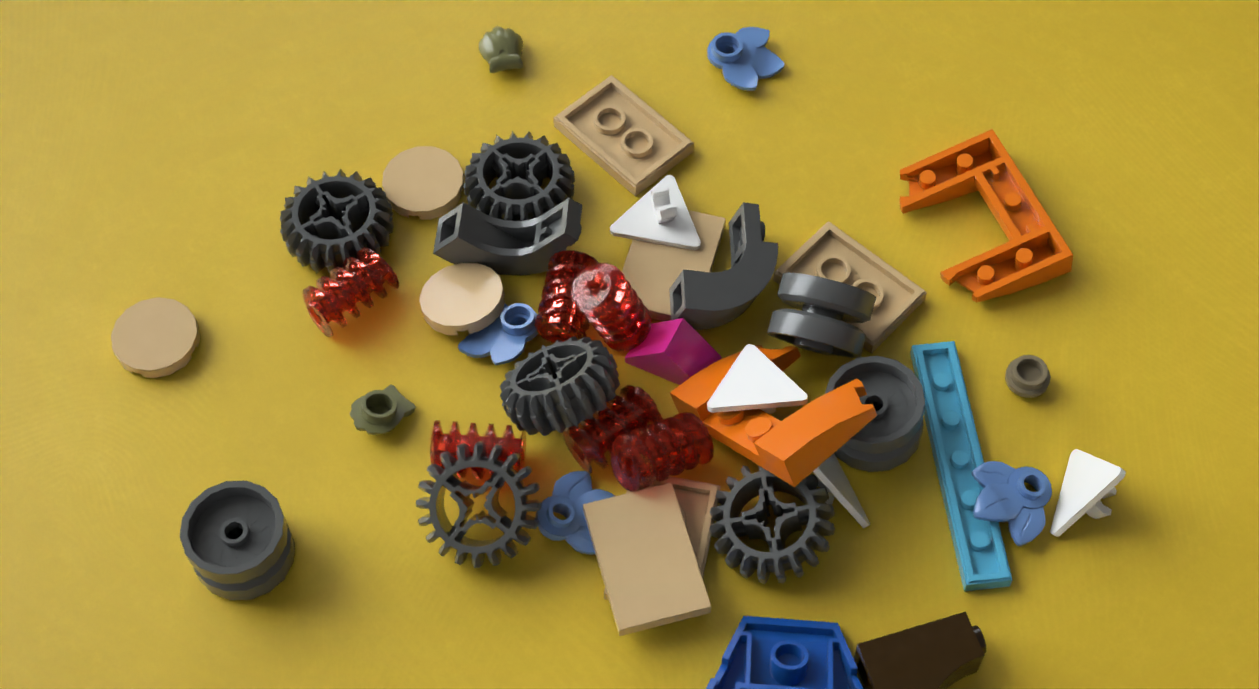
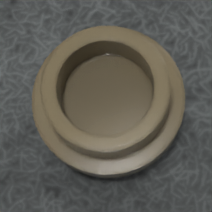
(1027, 376)

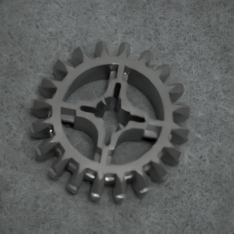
(520, 169)
(328, 216)
(559, 386)
(496, 516)
(754, 524)

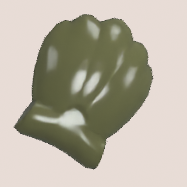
(502, 49)
(380, 410)

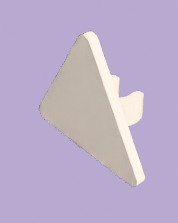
(659, 218)
(755, 384)
(833, 478)
(1083, 486)

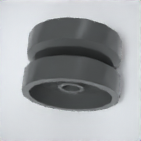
(824, 309)
(899, 408)
(237, 540)

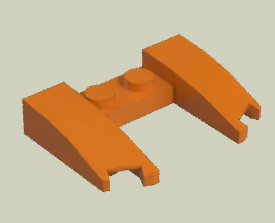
(1034, 246)
(784, 447)

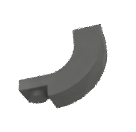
(506, 245)
(720, 297)

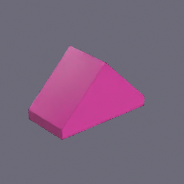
(673, 351)

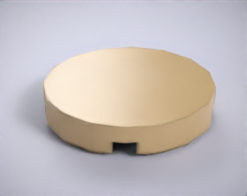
(423, 182)
(462, 298)
(155, 337)

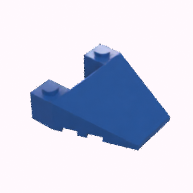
(786, 656)

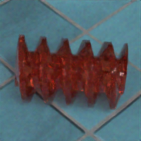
(348, 287)
(611, 306)
(558, 313)
(623, 414)
(448, 442)
(660, 450)

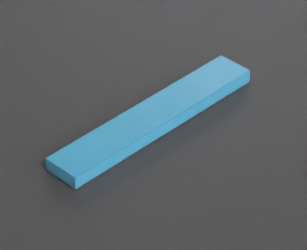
(956, 454)

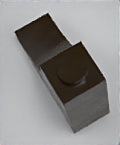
(922, 656)

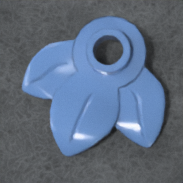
(744, 57)
(503, 338)
(568, 499)
(1009, 500)

